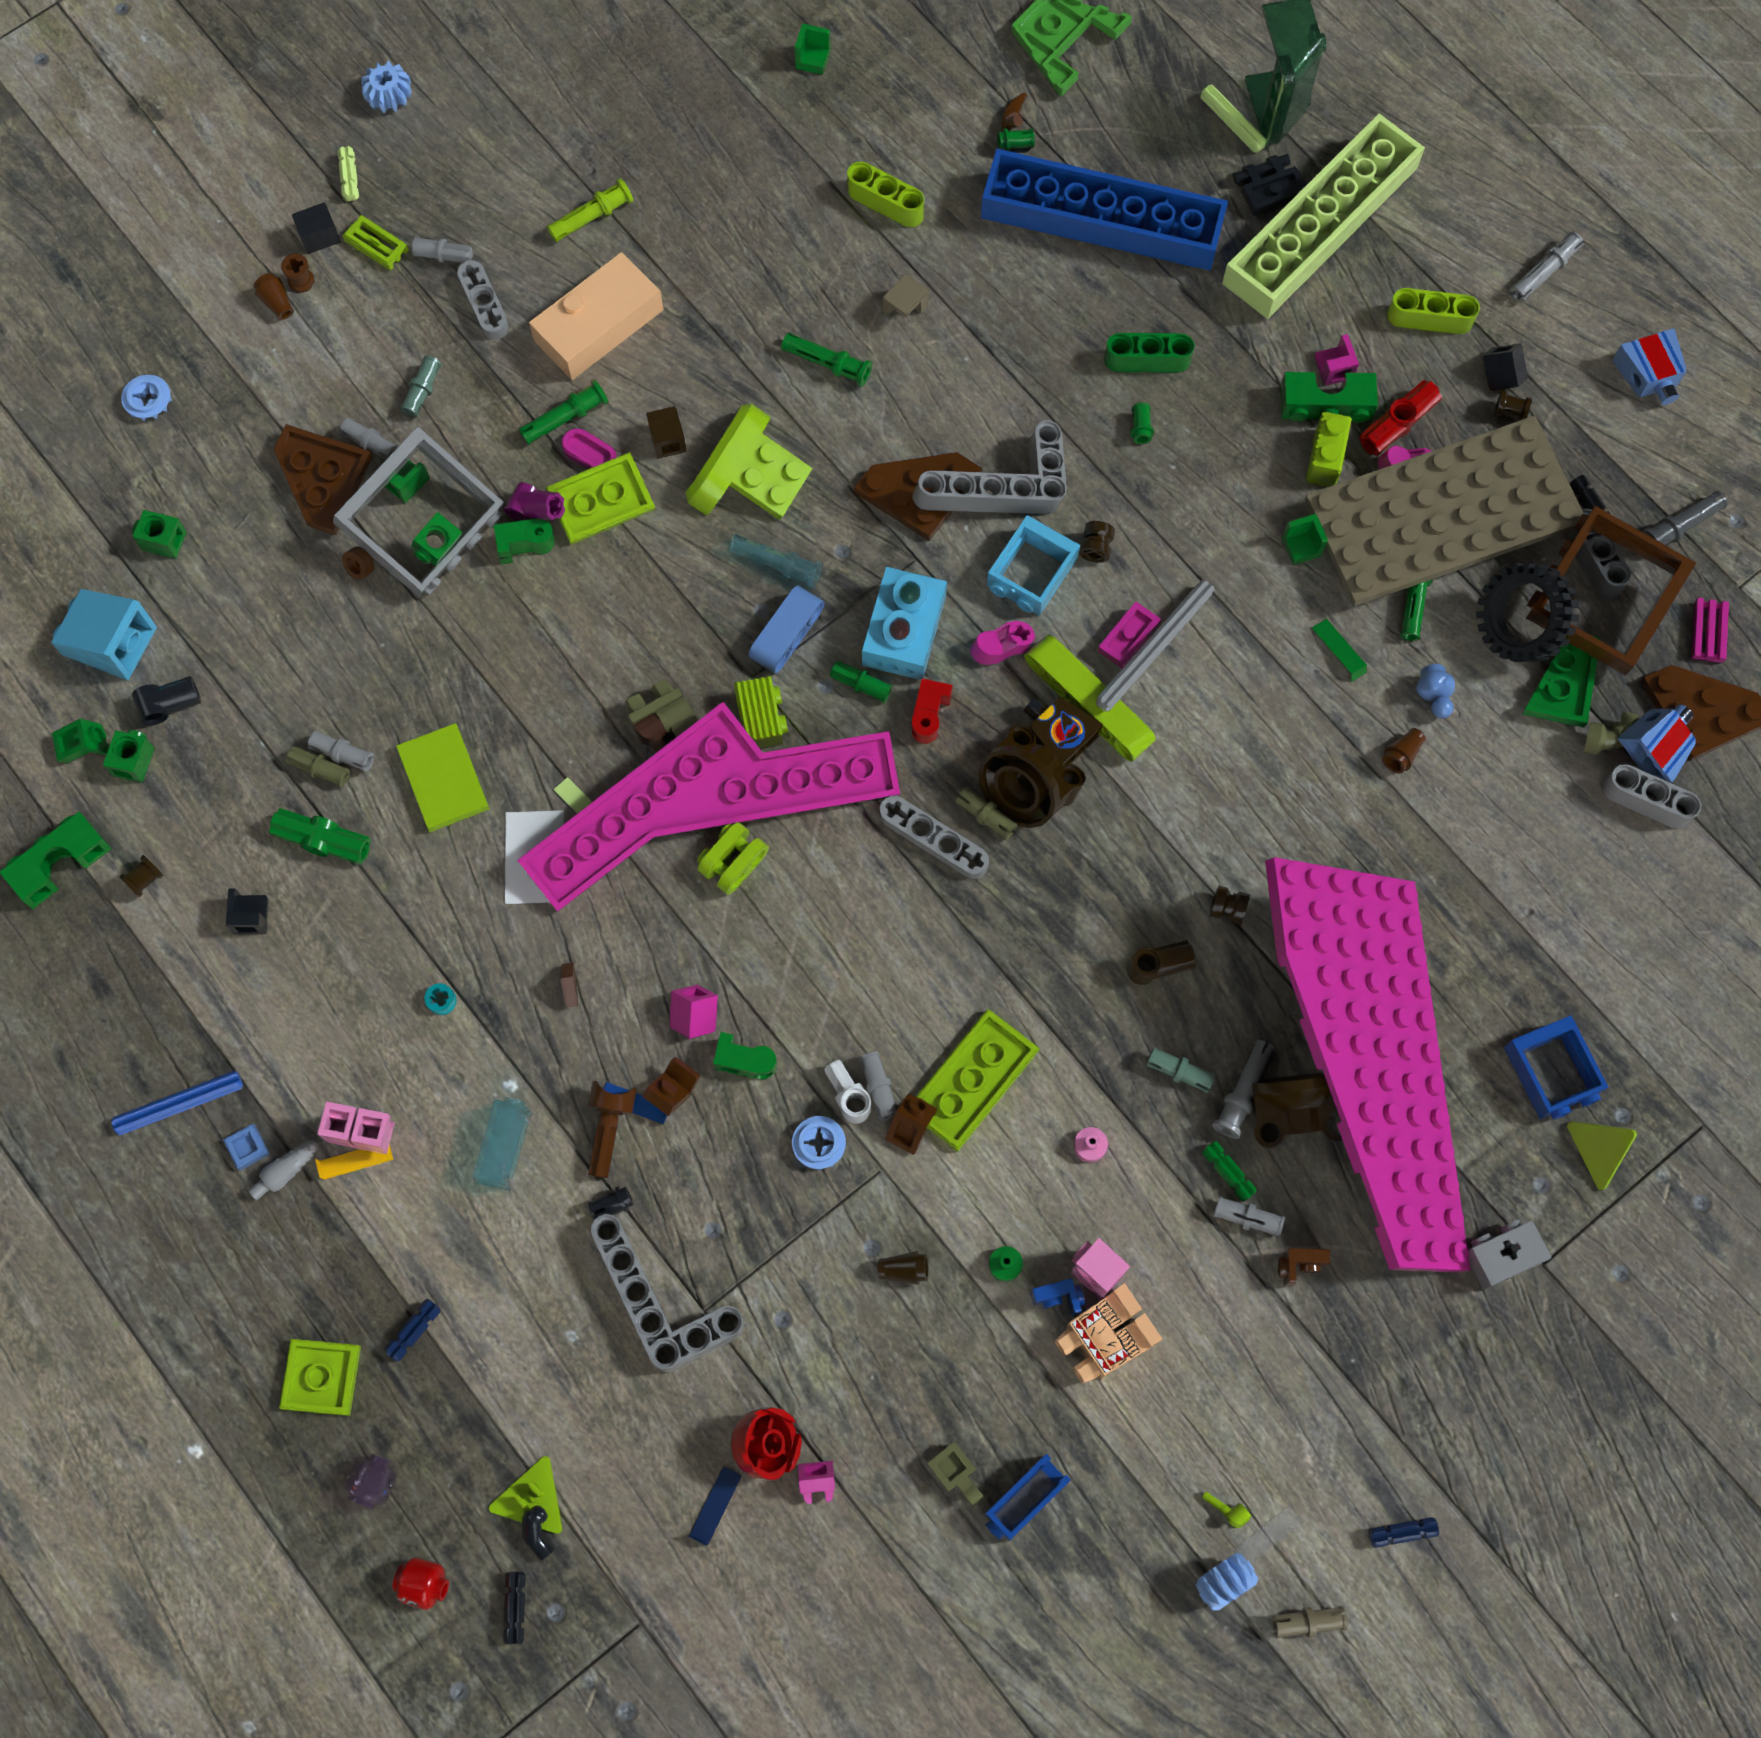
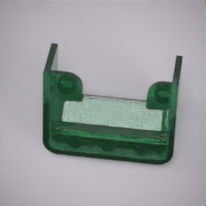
(1285, 93)

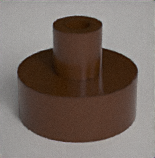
(358, 563)

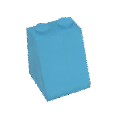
(104, 632)

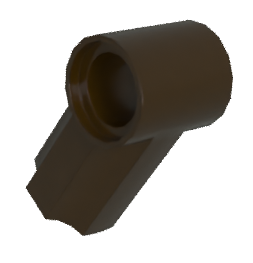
(1163, 962)

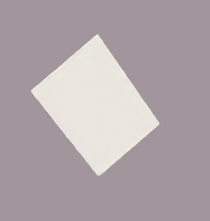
(523, 833)

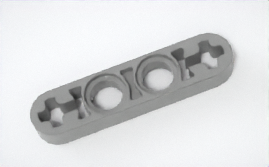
(937, 832)

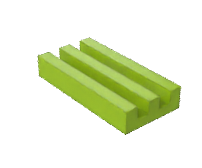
(393, 255)

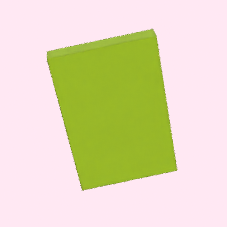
(602, 498)
(442, 777)

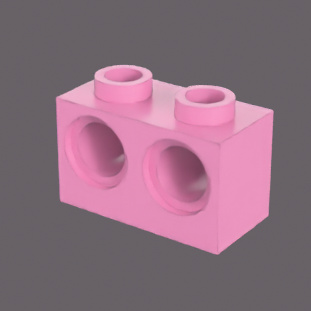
(1098, 1268)

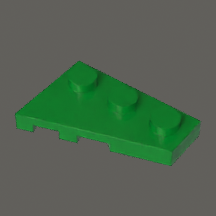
(1565, 688)

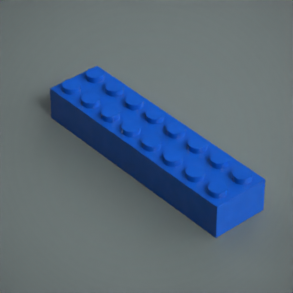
(1103, 209)

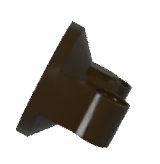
(1028, 779)
(1295, 1105)

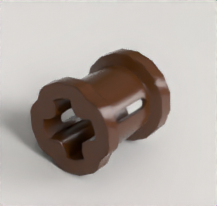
(296, 270)

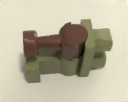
(661, 717)

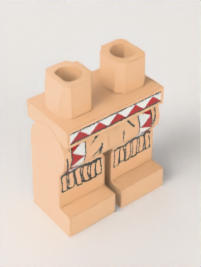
(1099, 1343)

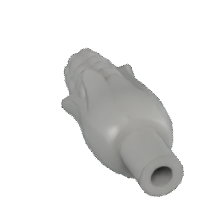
(283, 1169)

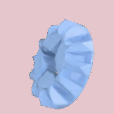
(138, 389)
(807, 1132)

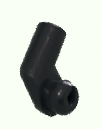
(532, 1532)

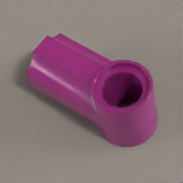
(530, 503)

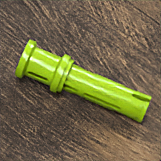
(601, 204)

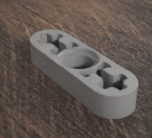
(482, 311)

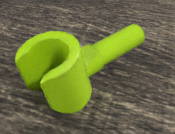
(1236, 1516)

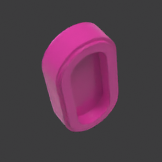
(586, 448)

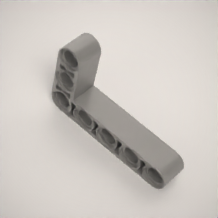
(1002, 484)
(650, 1306)

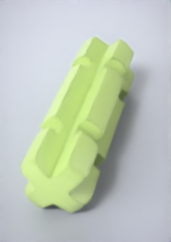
(348, 173)

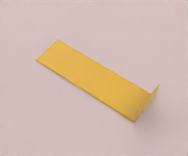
(350, 1162)

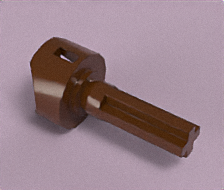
(610, 1107)

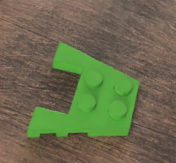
(1054, 26)

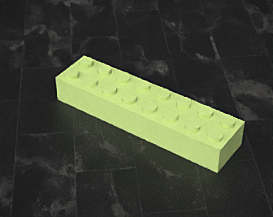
(1322, 216)

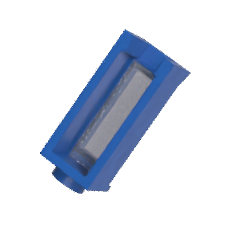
(1025, 1499)

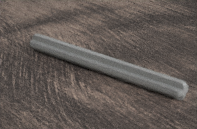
(1154, 646)

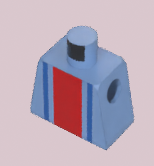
(1652, 365)
(1660, 741)

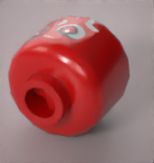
(420, 1583)

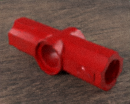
(1390, 428)

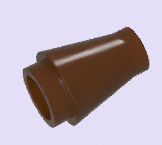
(273, 295)
(1402, 753)

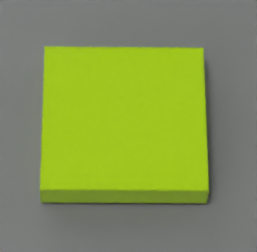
(320, 1377)

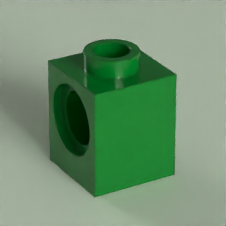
(443, 529)
(167, 542)
(129, 768)

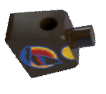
(1063, 728)

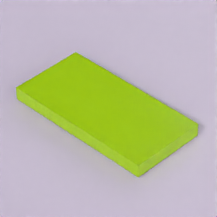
(976, 1078)

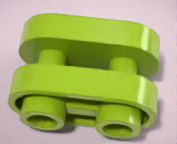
(714, 859)

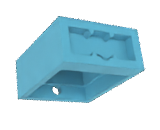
(1045, 540)

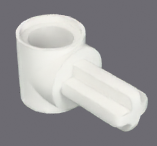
(847, 1091)

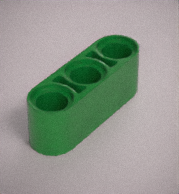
(1161, 344)

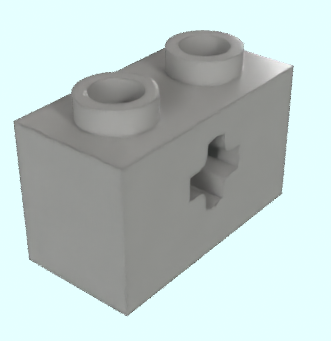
(1526, 1248)

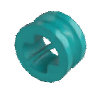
(434, 1007)

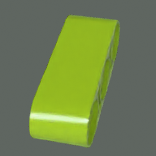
(879, 182)
(1418, 313)

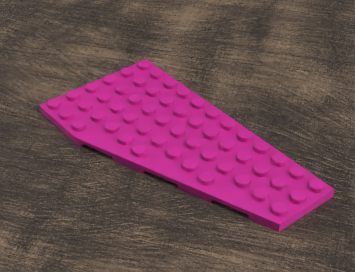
(1372, 1029)

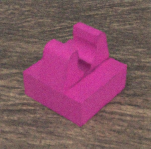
(816, 1478)

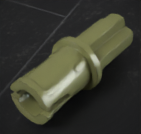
(318, 766)

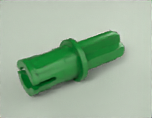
(860, 681)

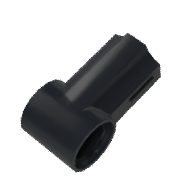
(156, 702)

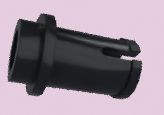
(611, 1203)

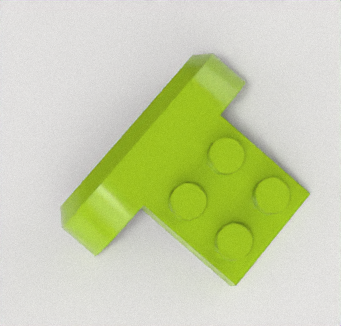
(749, 465)

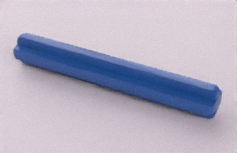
(177, 1103)

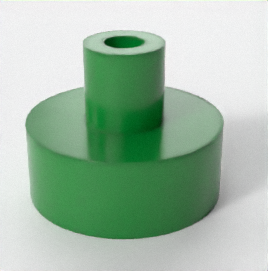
(1002, 1271)

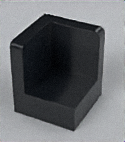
(316, 228)
(1505, 367)
(246, 913)

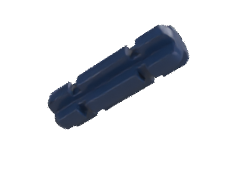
(412, 1330)
(1403, 1532)

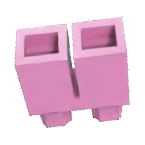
(356, 1128)

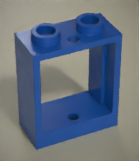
(1579, 1053)

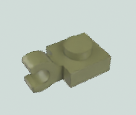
(954, 1470)

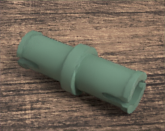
(420, 386)
(1180, 1070)

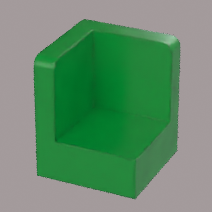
(812, 49)
(408, 481)
(1304, 539)

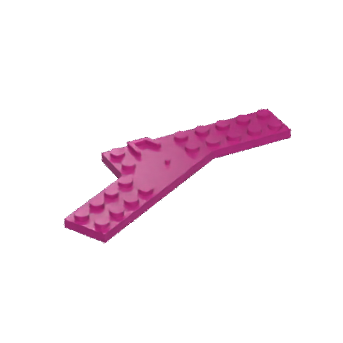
(701, 782)

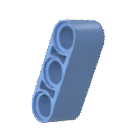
(786, 629)

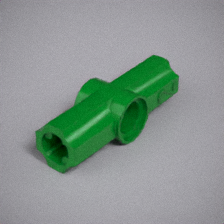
(320, 836)

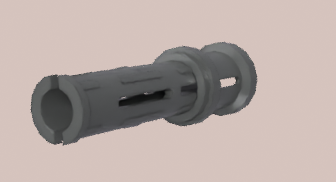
(1673, 528)

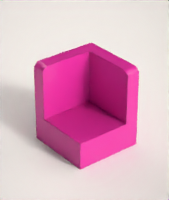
(1337, 361)
(693, 1011)

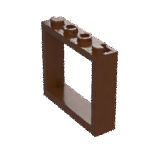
(1640, 544)

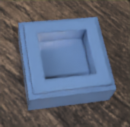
(246, 1147)

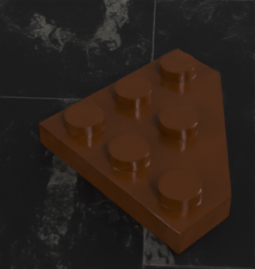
(320, 473)
(892, 486)
(1718, 708)

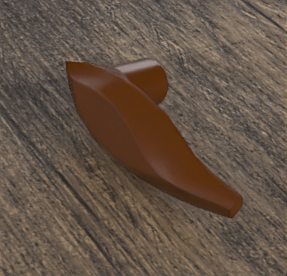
(1011, 117)

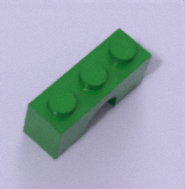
(1304, 400)
(31, 872)

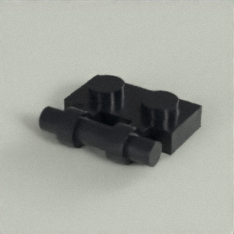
(1271, 190)

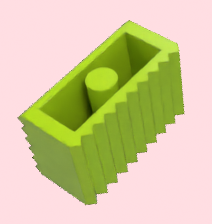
(1328, 449)
(758, 711)

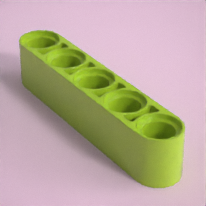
(1081, 688)

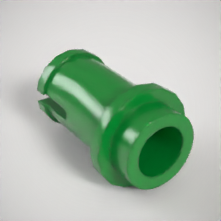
(1015, 139)
(1142, 430)

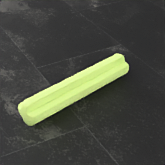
(1233, 119)

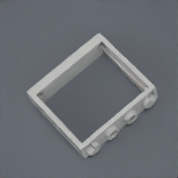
(419, 441)

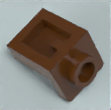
(672, 1087)
(910, 1123)
(1307, 1259)

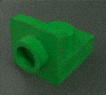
(79, 739)

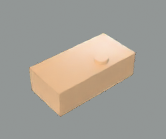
(596, 316)

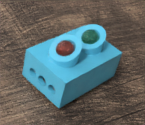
(904, 623)

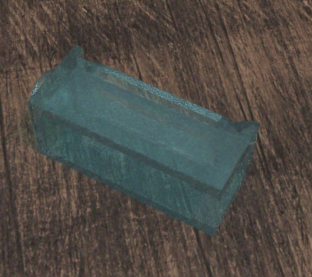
(502, 1143)

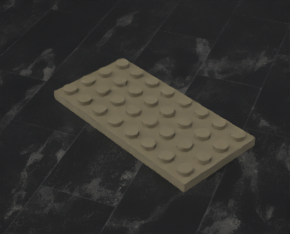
(1445, 510)

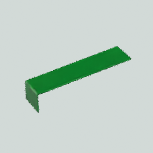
(1341, 649)

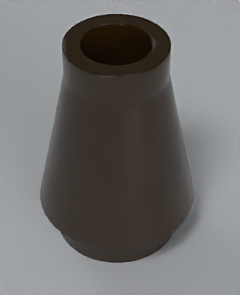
(905, 1268)

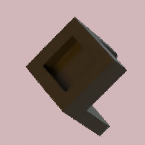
(666, 432)

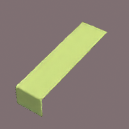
(572, 795)

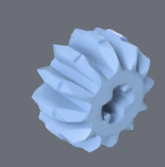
(386, 86)
(1226, 1581)

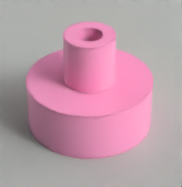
(1090, 1152)

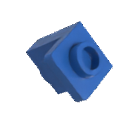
(1052, 1295)

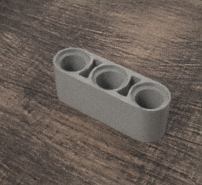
(1666, 793)

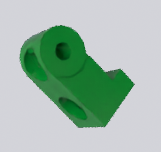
(522, 538)
(742, 1060)

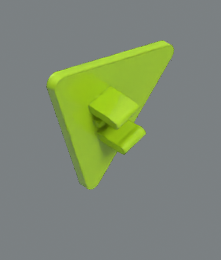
(1601, 1148)
(531, 1489)

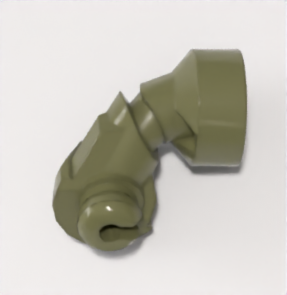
(1601, 739)

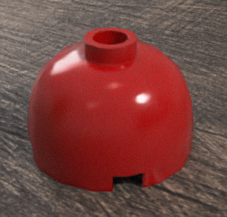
(766, 1443)

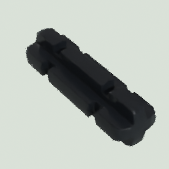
(1588, 496)
(514, 1608)

